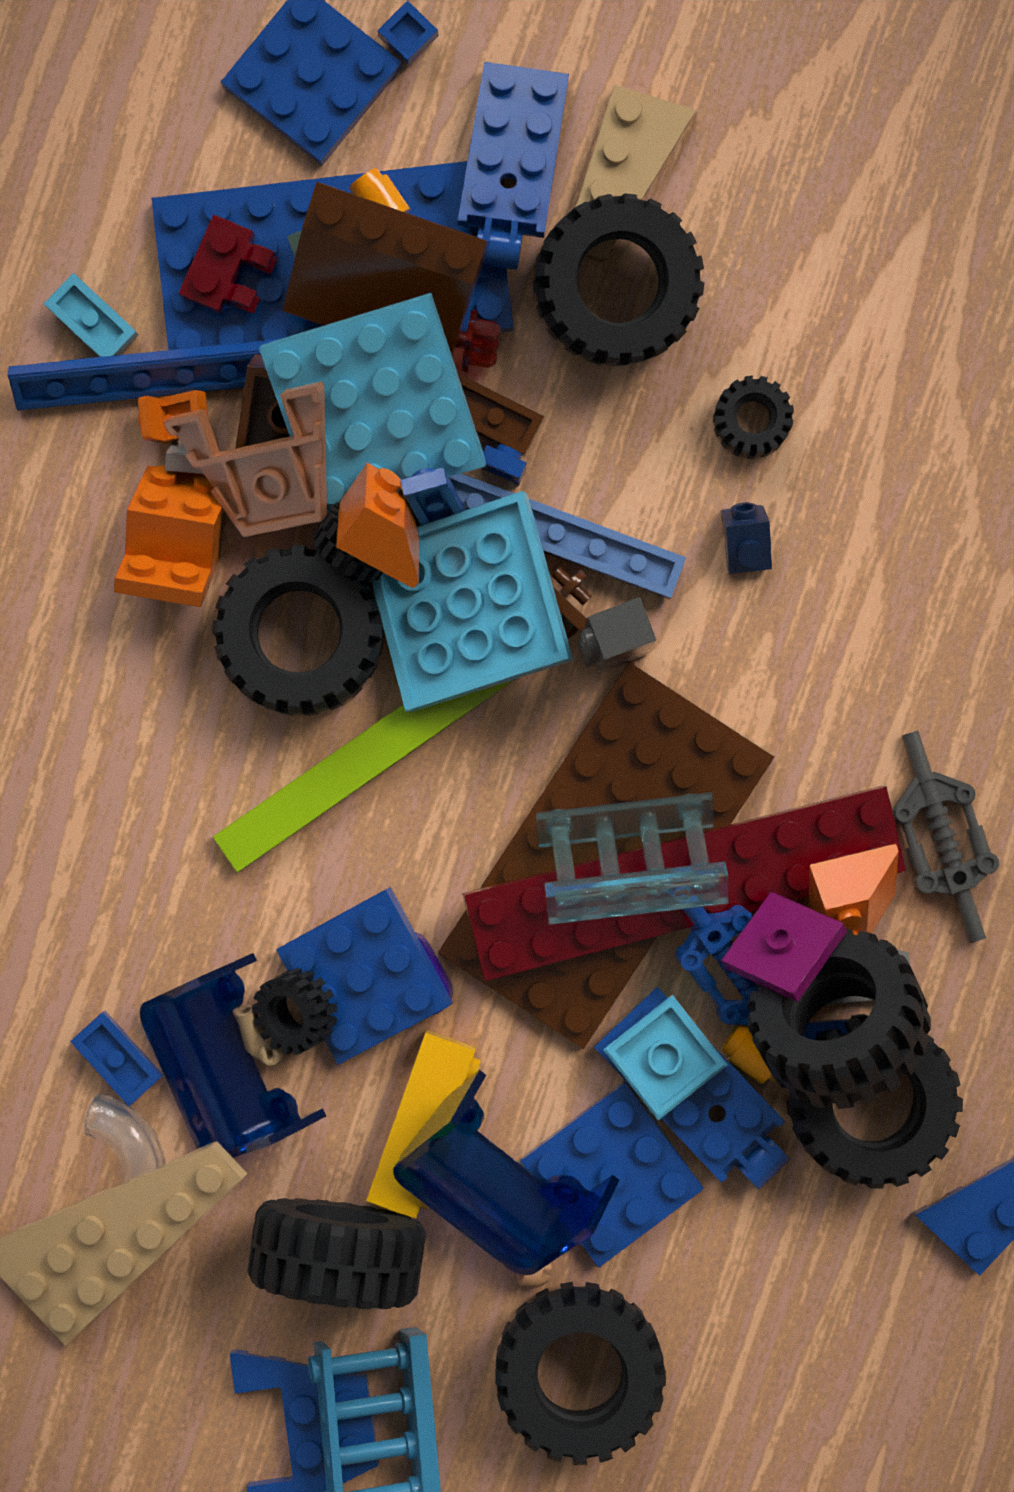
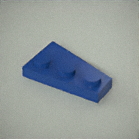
(976, 1218)

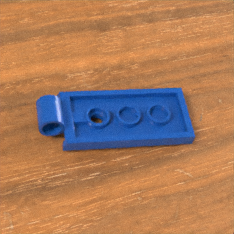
(514, 139)
(739, 1137)

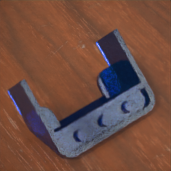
(210, 1068)
(493, 1195)

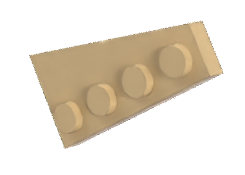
(631, 149)

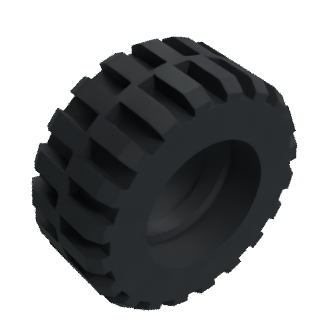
(676, 266)
(239, 623)
(861, 1061)
(904, 1152)
(336, 1253)
(590, 1431)

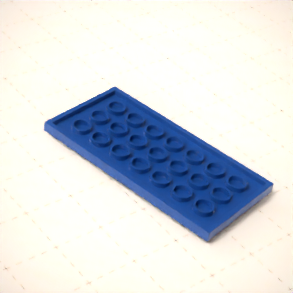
(274, 214)

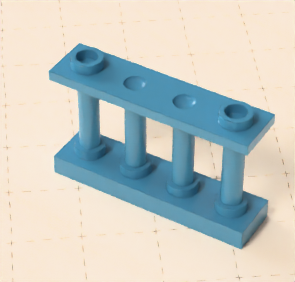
(412, 1399)

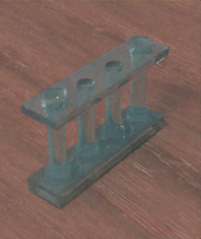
(633, 892)

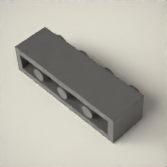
(616, 636)

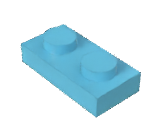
(90, 318)

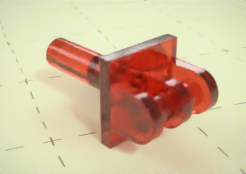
(479, 343)

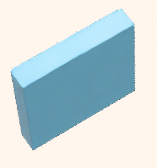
(665, 1057)

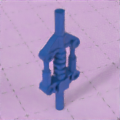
(713, 936)

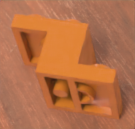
(171, 538)

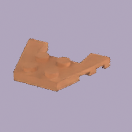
(268, 482)

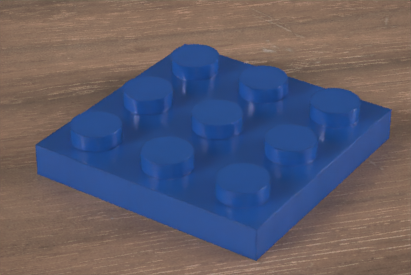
(311, 75)
(374, 972)
(622, 1141)

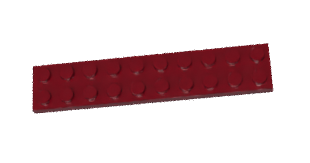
(760, 858)

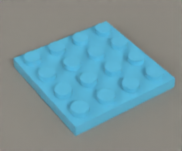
(387, 393)
(478, 608)

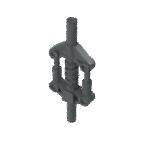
(928, 791)

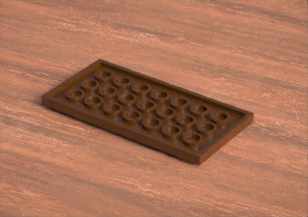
(634, 749)

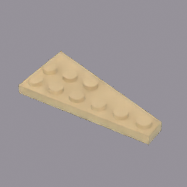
(97, 1247)

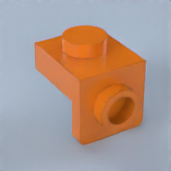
(155, 411)

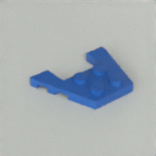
(303, 1418)

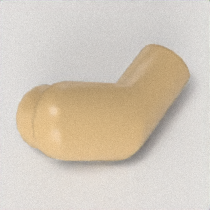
(253, 1041)

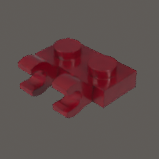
(218, 264)

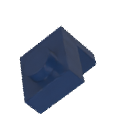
(747, 538)

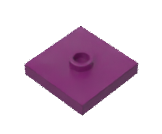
(784, 946)

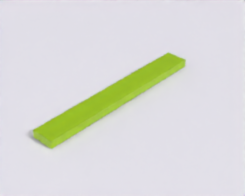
(339, 777)

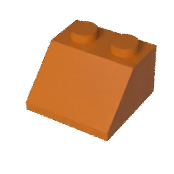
(380, 525)
(855, 887)

